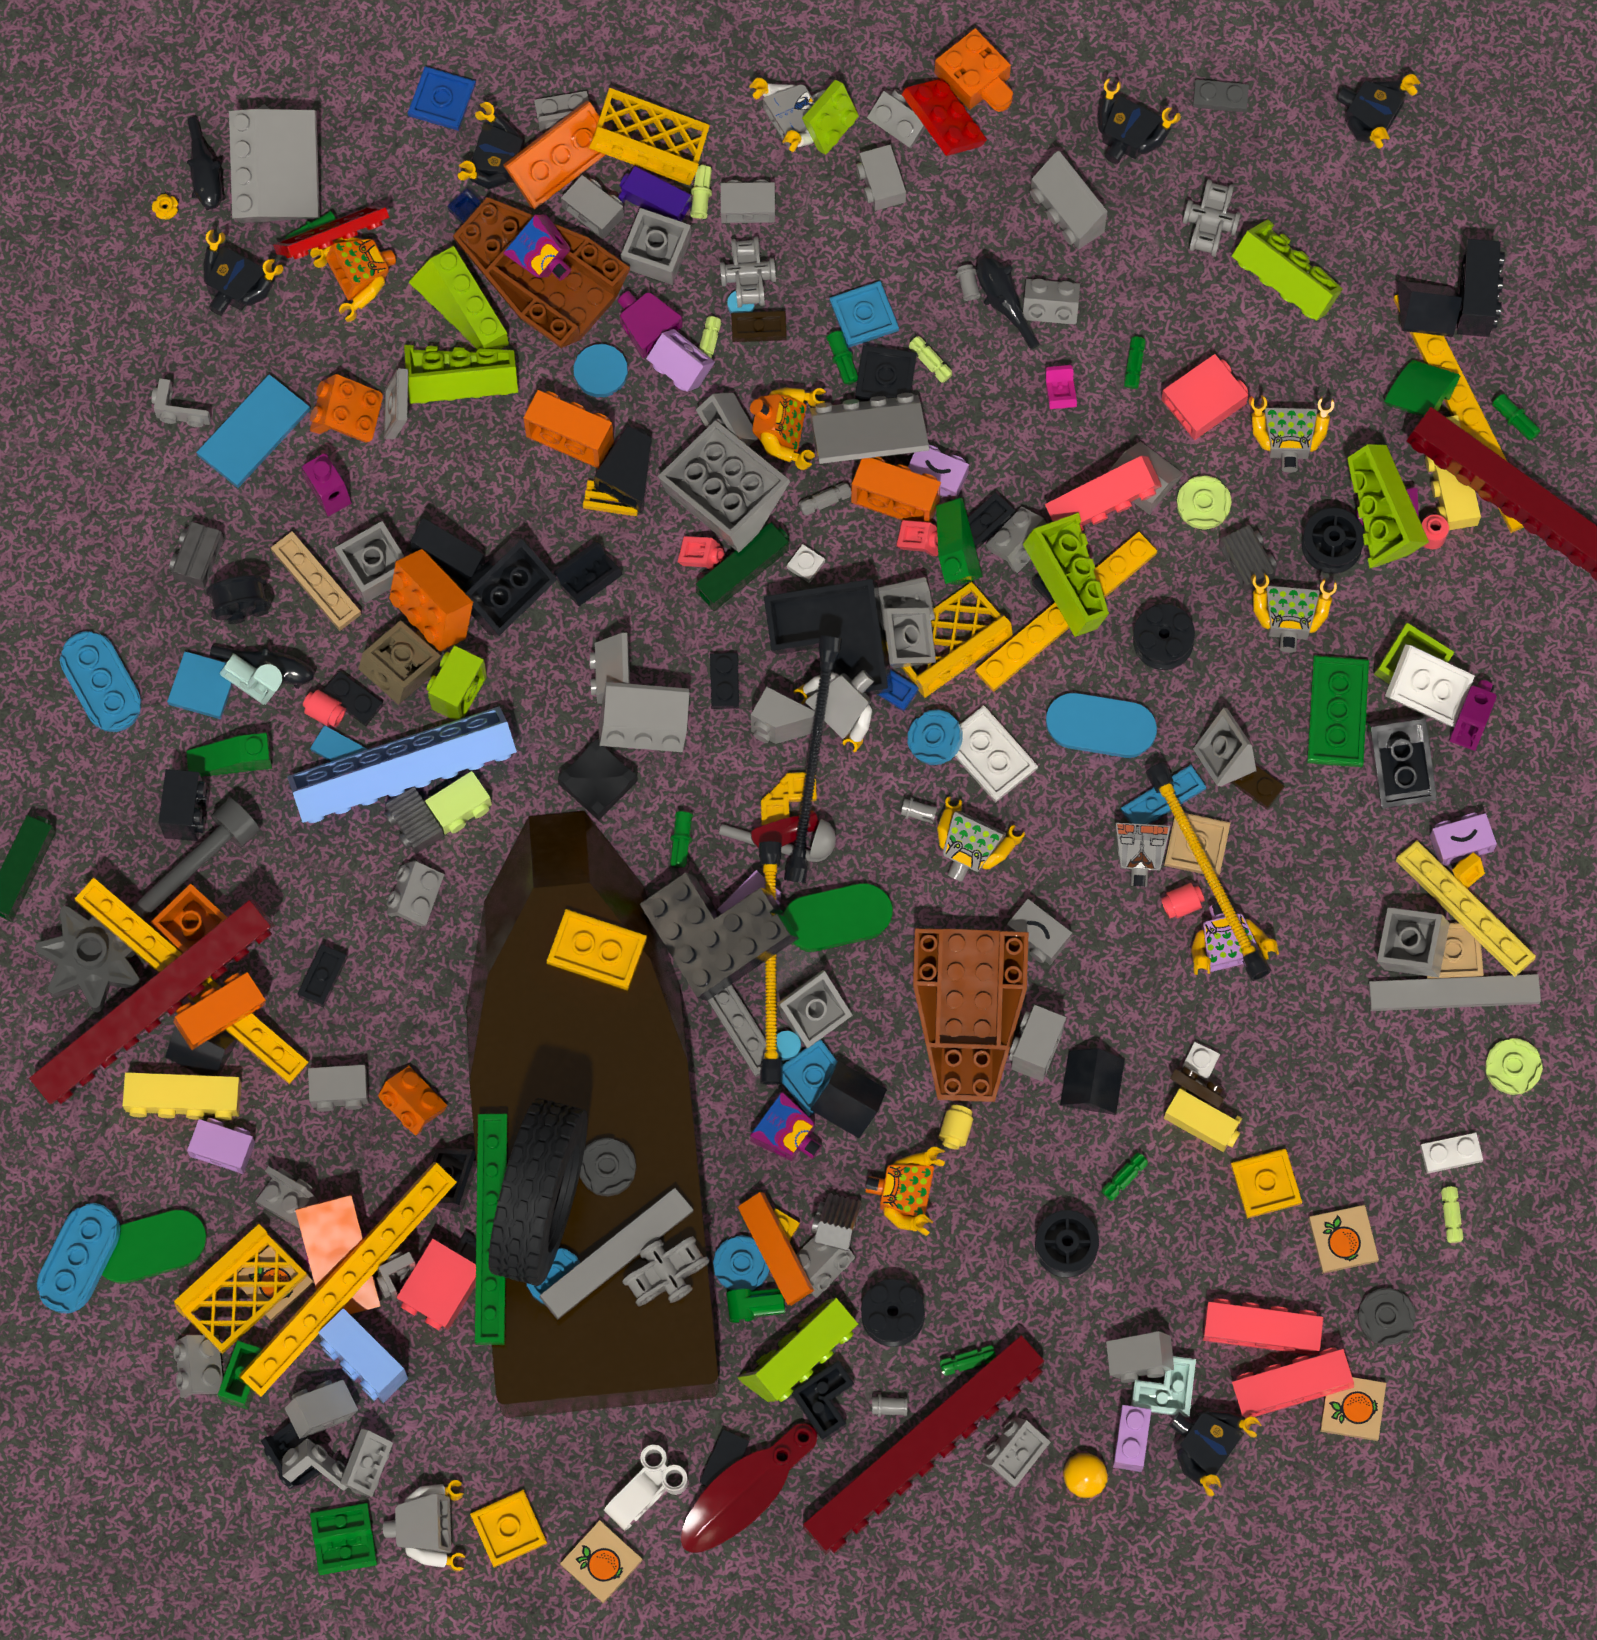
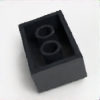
(1480, 287)
(507, 586)

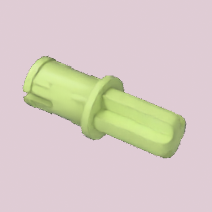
(701, 192)

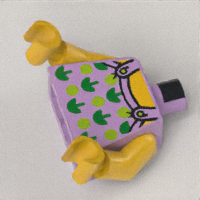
(1217, 946)

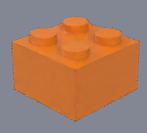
(187, 919)

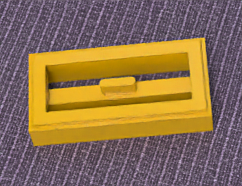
(587, 504)

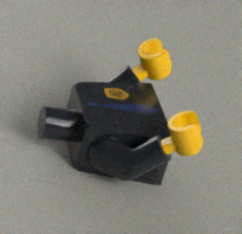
(1375, 107)
(1130, 127)
(495, 147)
(234, 278)
(1208, 1443)

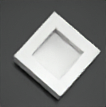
(805, 563)
(1201, 1060)

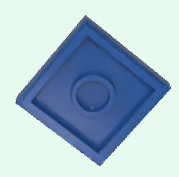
(441, 98)

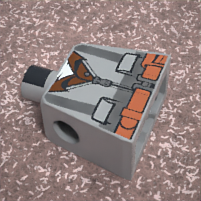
(1141, 849)

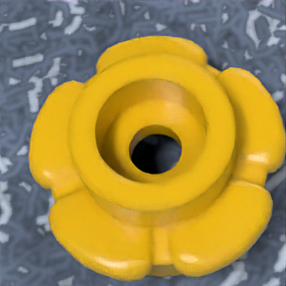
(165, 213)

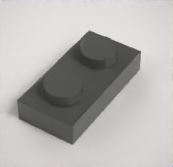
(1220, 95)

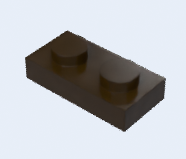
(758, 326)
(1260, 787)
(1208, 1091)

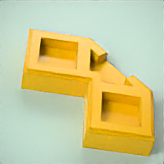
(776, 803)

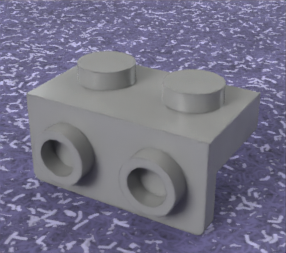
(897, 117)
(1051, 301)
(1010, 538)
(907, 594)
(414, 892)
(823, 1264)
(397, 1269)
(197, 1366)

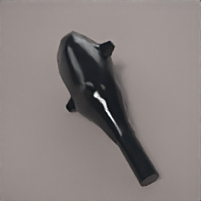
(204, 170)
(1002, 295)
(293, 669)

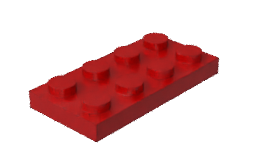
(323, 235)

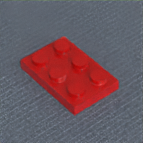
(944, 117)

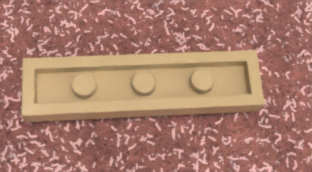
(315, 581)

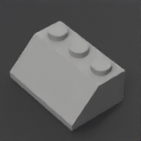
(1068, 201)
(644, 717)

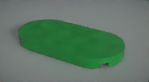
(839, 917)
(156, 1246)

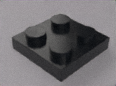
(884, 373)

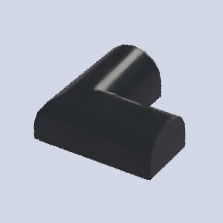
(815, 1399)

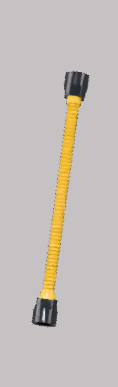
(1253, 960)
(771, 1070)

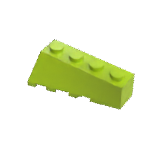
(1286, 270)
(455, 294)
(459, 373)
(1385, 506)
(1068, 572)
(800, 1352)

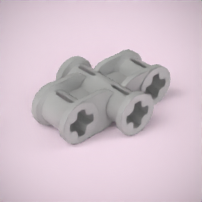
(1211, 217)
(747, 272)
(657, 1276)

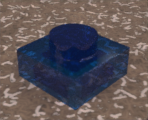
(464, 206)

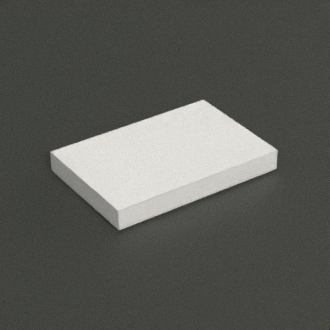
(1429, 685)
(992, 755)

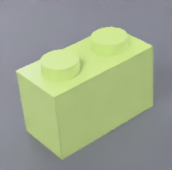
(459, 803)

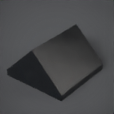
(1428, 308)
(205, 1059)
(1092, 1081)
(849, 1099)
(461, 1167)

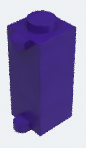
(654, 194)

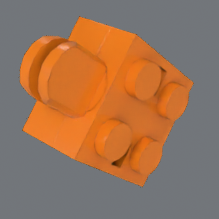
(976, 72)

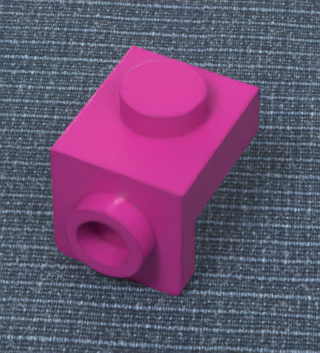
(1060, 387)

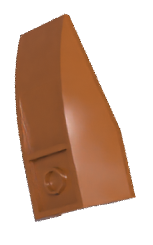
(553, 307)
(969, 1005)

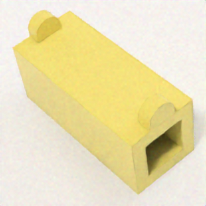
(1203, 1120)

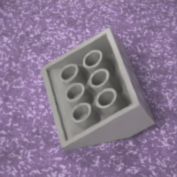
(274, 165)
(868, 428)
(725, 485)

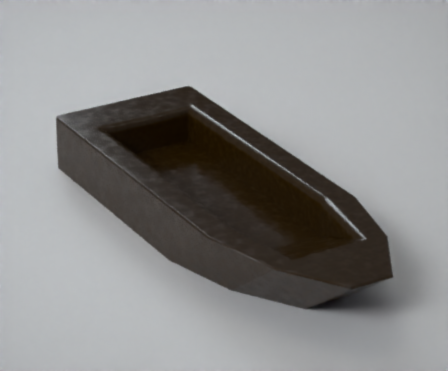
(625, 1064)

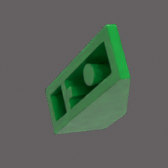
(956, 544)
(231, 756)

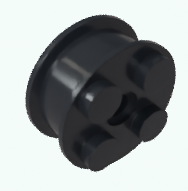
(1330, 555)
(238, 598)
(1168, 622)
(1062, 1259)
(889, 1296)

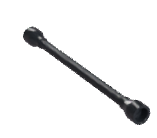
(829, 650)

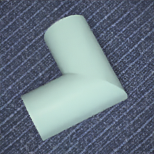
(257, 683)
(1171, 1396)

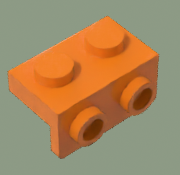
(411, 1100)

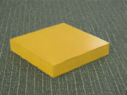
(1266, 1183)
(508, 1528)

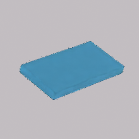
(253, 431)

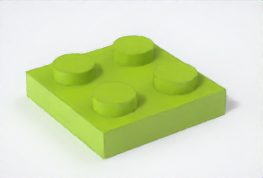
(830, 117)

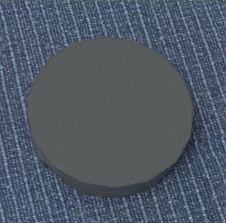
(607, 1167)
(1390, 1324)

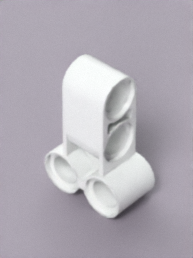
(644, 1489)

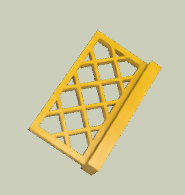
(644, 152)
(967, 651)
(223, 1271)

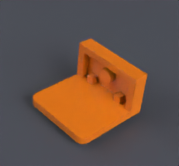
(346, 408)

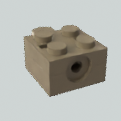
(400, 662)

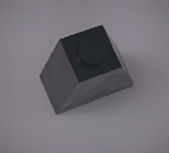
(626, 469)
(447, 551)

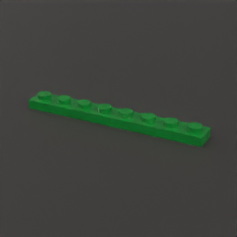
(490, 1176)

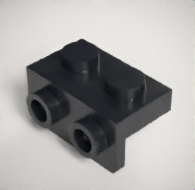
(587, 574)
(278, 1445)

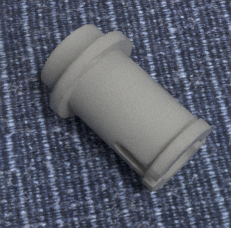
(968, 282)
(918, 810)
(889, 1406)

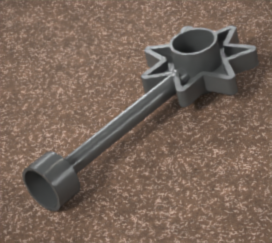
(94, 957)

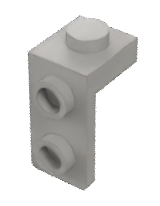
(170, 414)
(306, 1454)

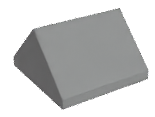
(909, 636)
(1225, 750)
(814, 1009)

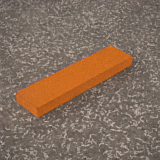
(775, 1248)

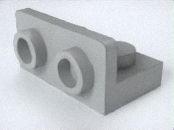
(555, 108)
(285, 1195)
(1015, 1450)
(366, 1463)

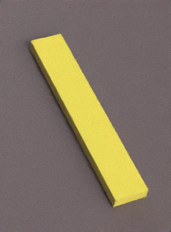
(1465, 908)

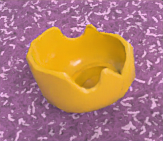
(1085, 1475)

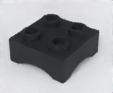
(597, 780)

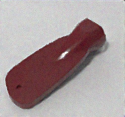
(782, 830)

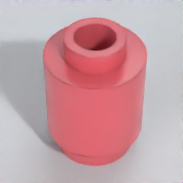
(1436, 530)
(324, 708)
(1182, 901)

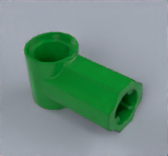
(751, 1304)

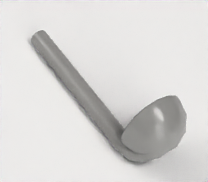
(821, 848)

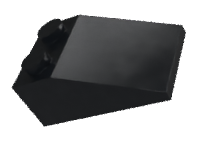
(1402, 760)

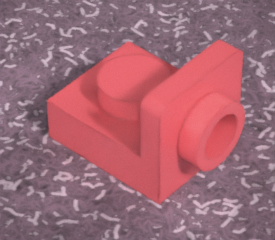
(918, 537)
(701, 552)

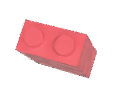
(1205, 396)
(438, 1285)

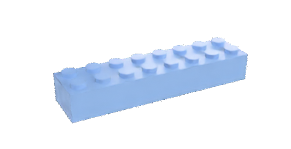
(402, 765)

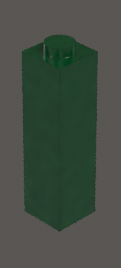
(743, 566)
(23, 863)

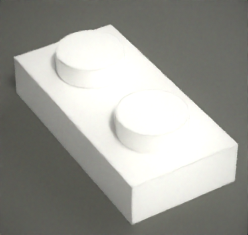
(1451, 1153)

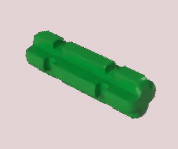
(1134, 362)
(1124, 1176)
(967, 1360)

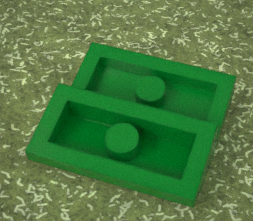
(1421, 388)
(343, 1539)

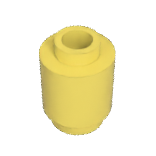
(956, 1127)

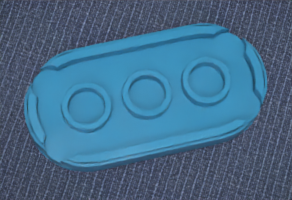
(100, 681)
(1101, 725)
(78, 1258)

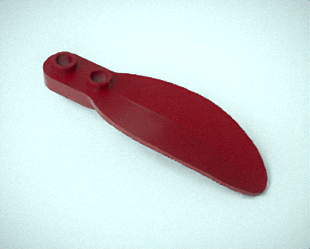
(743, 1492)

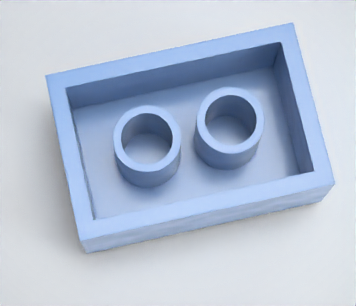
(362, 1356)

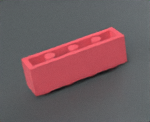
(1108, 493)
(1263, 1328)
(1293, 1383)

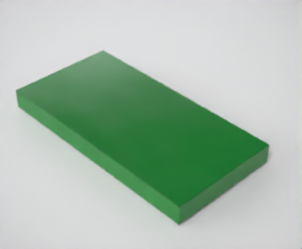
(1338, 711)

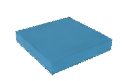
(864, 314)
(200, 686)
(807, 1074)

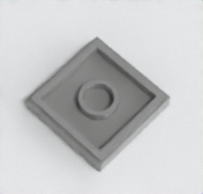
(396, 404)

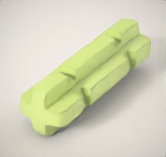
(710, 335)
(930, 359)
(1452, 1214)

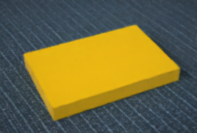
(596, 949)

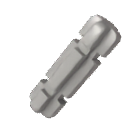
(825, 498)

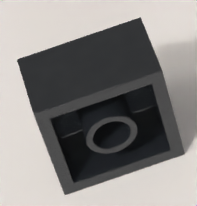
(182, 805)

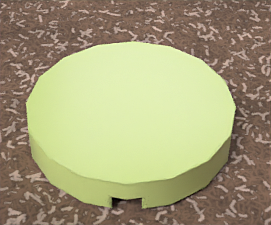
(1203, 502)
(1505, 1066)

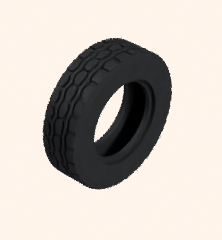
(538, 1191)

